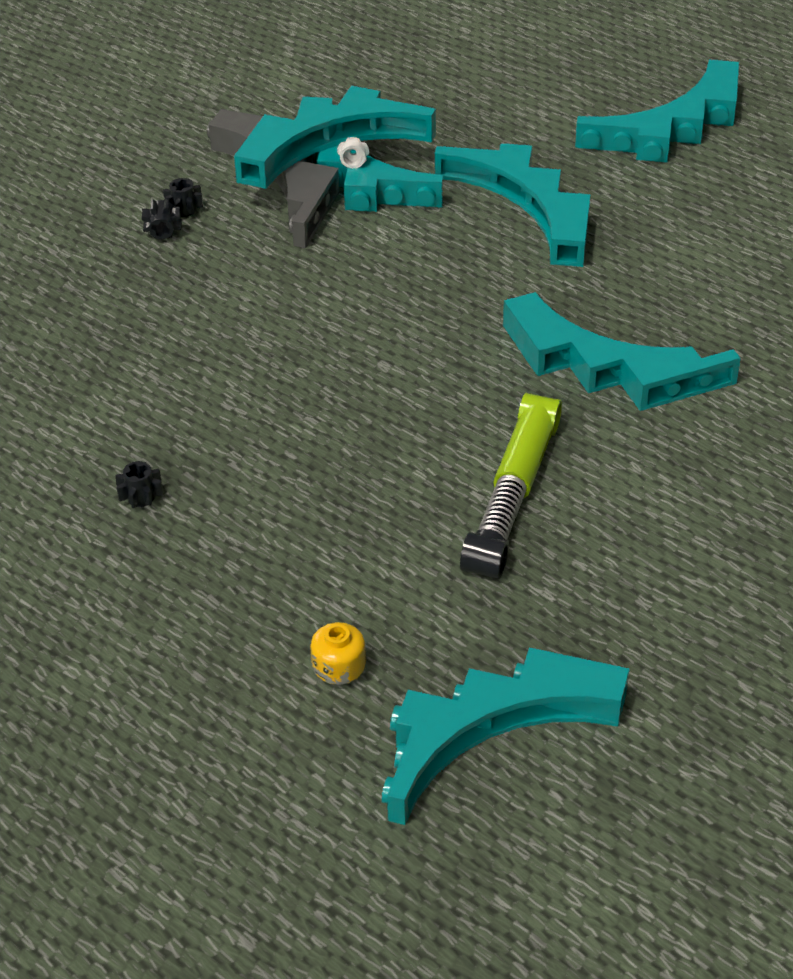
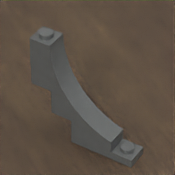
(307, 185)

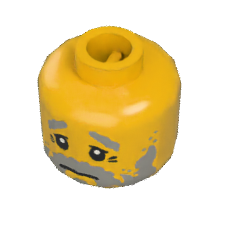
(338, 653)

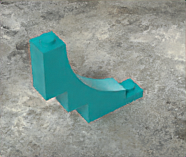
(646, 373)

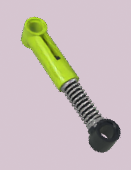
(488, 548)

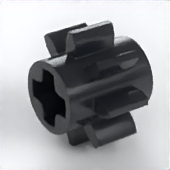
(184, 195)
(161, 219)
(139, 484)

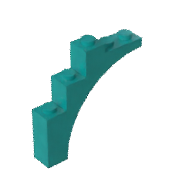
(361, 114)
(679, 121)
(380, 182)
(536, 190)
(542, 691)

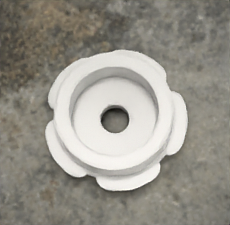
(349, 159)

